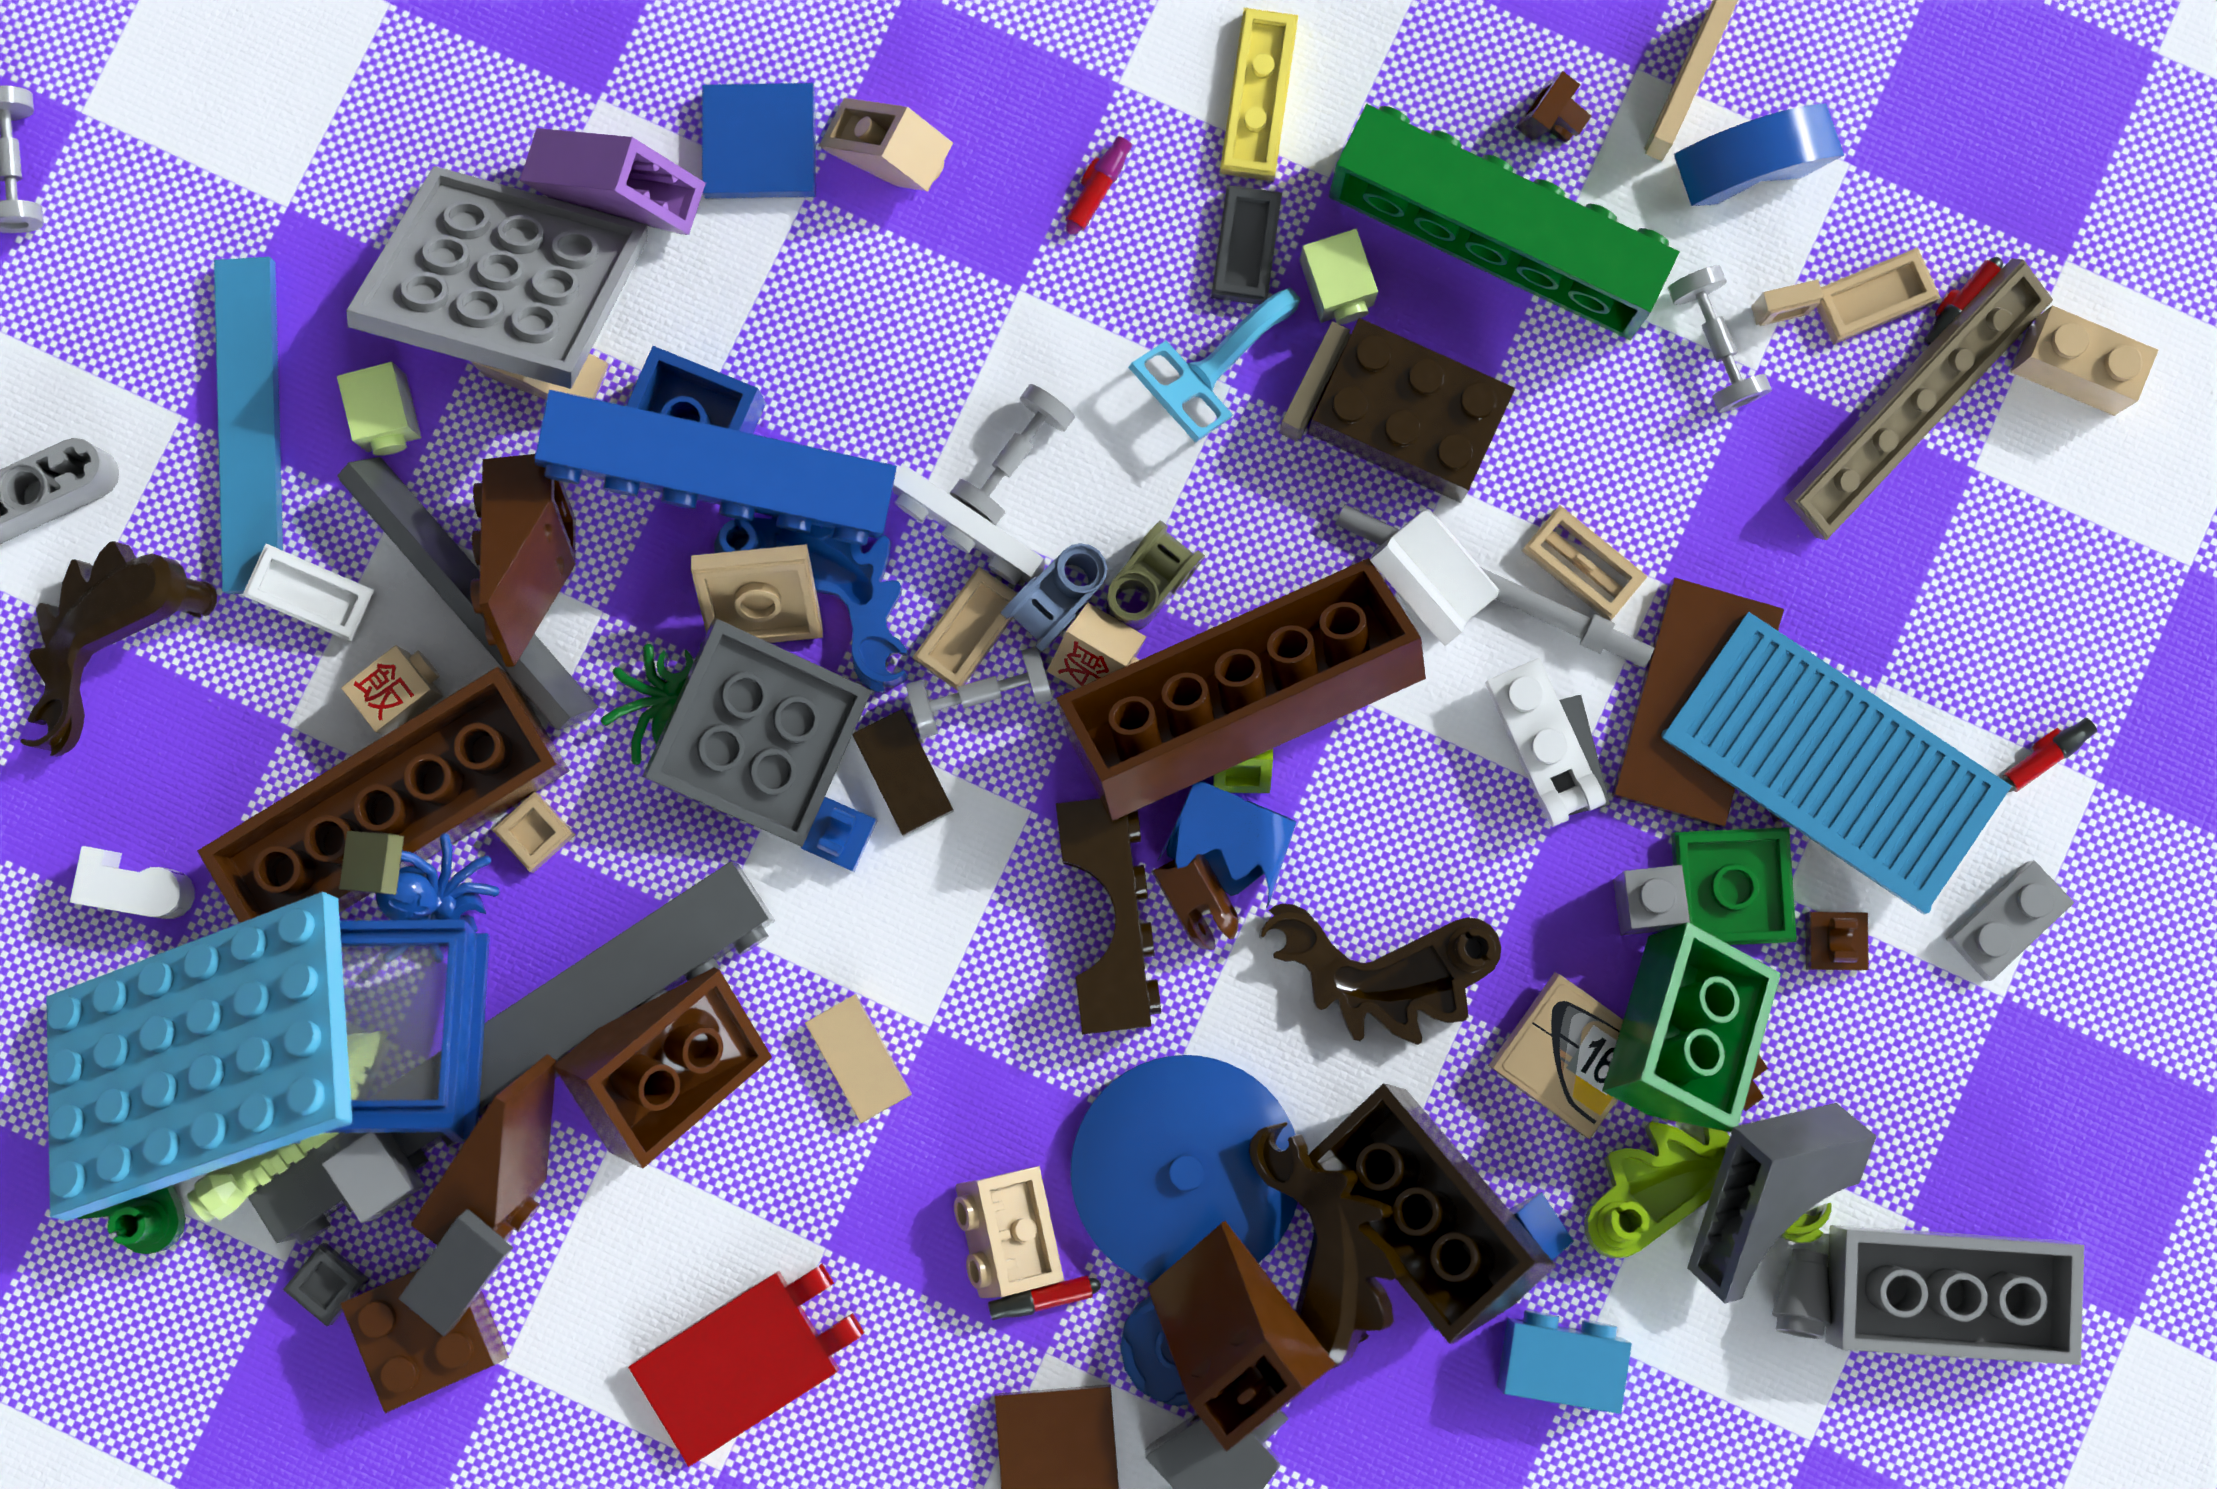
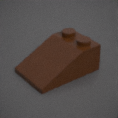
(663, 1066)
(499, 1162)

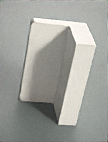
(1434, 575)

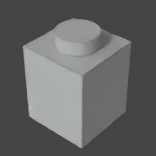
(1650, 899)
(372, 1173)

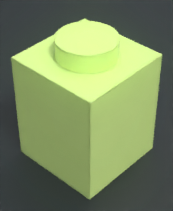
(1339, 277)
(379, 408)

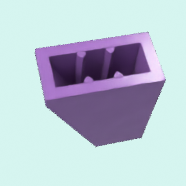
(613, 177)

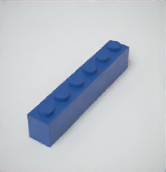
(714, 466)

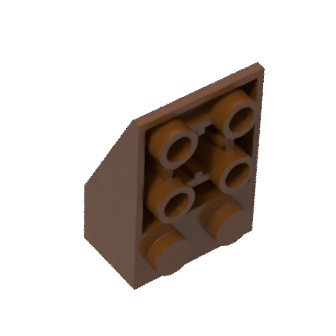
(521, 550)
(1234, 1337)

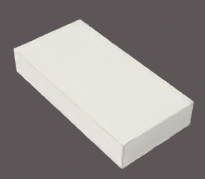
(308, 592)

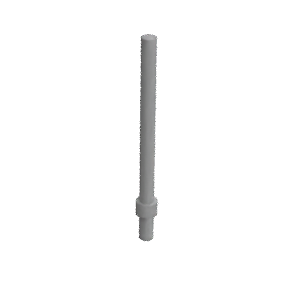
(1594, 632)

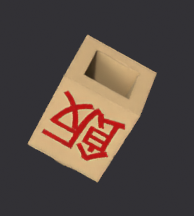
(1094, 648)
(394, 689)

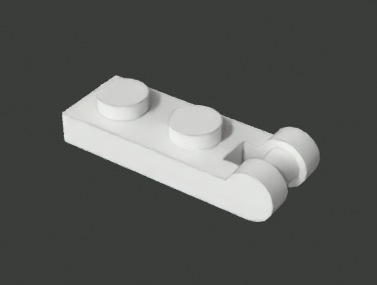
(1544, 740)

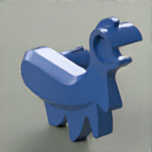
(844, 573)

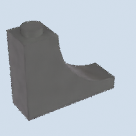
(1767, 1182)

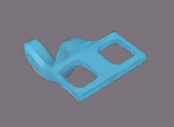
(1199, 377)

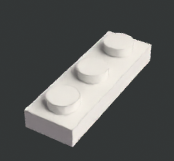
(965, 527)

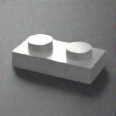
(2010, 920)

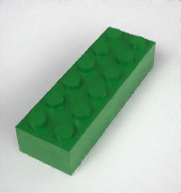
(1502, 221)

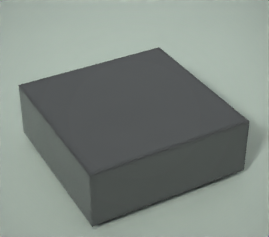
(325, 1283)

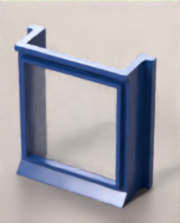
(414, 1024)

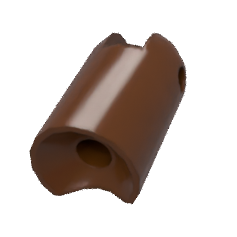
(1195, 893)

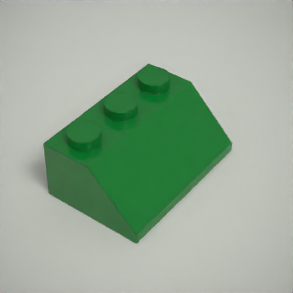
(1692, 1029)

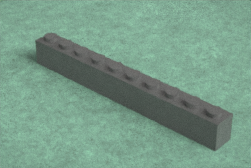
(553, 1019)

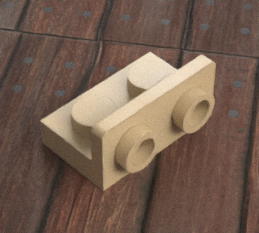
(1008, 1233)

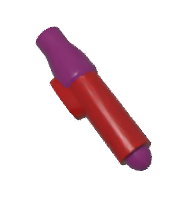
(1096, 183)

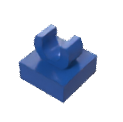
(839, 834)

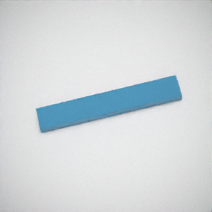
(247, 415)

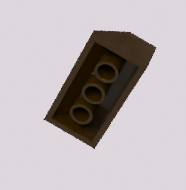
(1447, 1225)

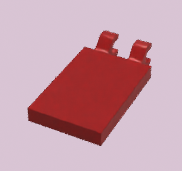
(741, 1363)

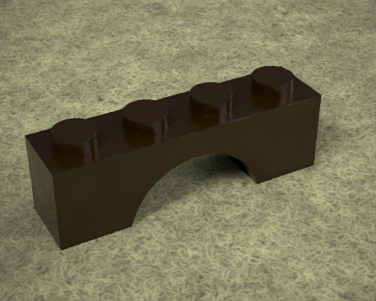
(1115, 989)

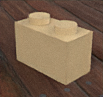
(2084, 361)

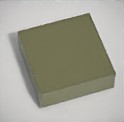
(371, 862)

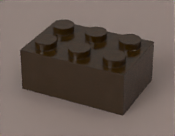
(1410, 410)

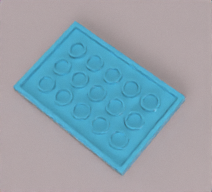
(197, 1058)

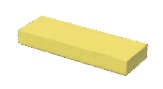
(1259, 94)

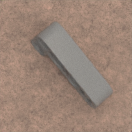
(57, 494)

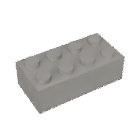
(1955, 1295)

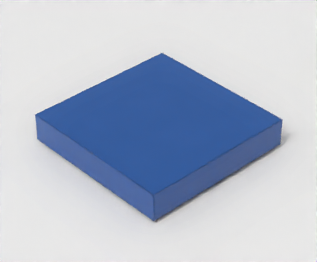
(759, 140)

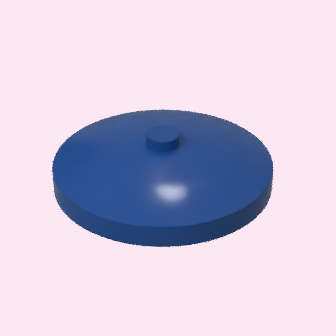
(1172, 1161)

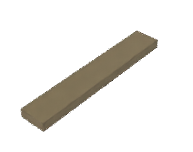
(1919, 399)

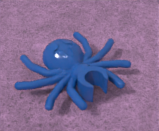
(426, 897)

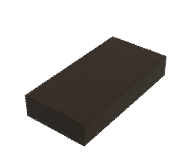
(903, 772)

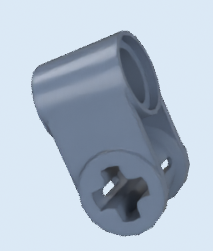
(1051, 600)

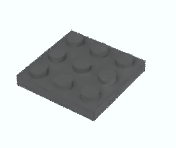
(757, 732)

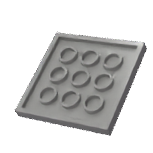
(499, 277)

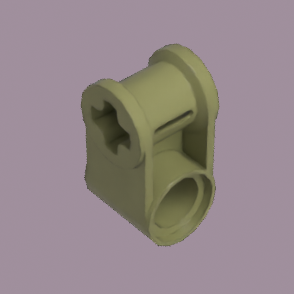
(1157, 570)

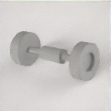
(15, 214)
(1698, 286)
(1046, 409)
(978, 692)

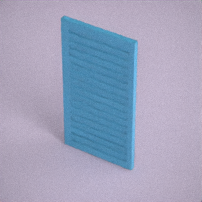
(1836, 763)

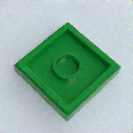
(1739, 883)

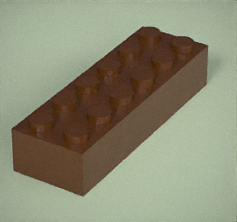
(1242, 688)
(419, 781)

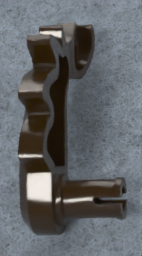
(94, 611)
(1418, 976)
(1339, 1283)

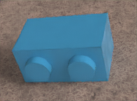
(1564, 1363)

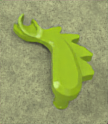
(1664, 1188)

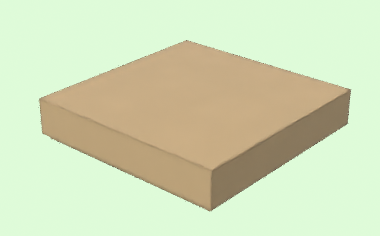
(760, 592)

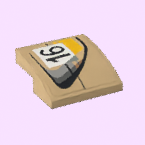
(1563, 1054)

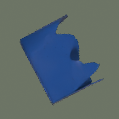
(1234, 835)

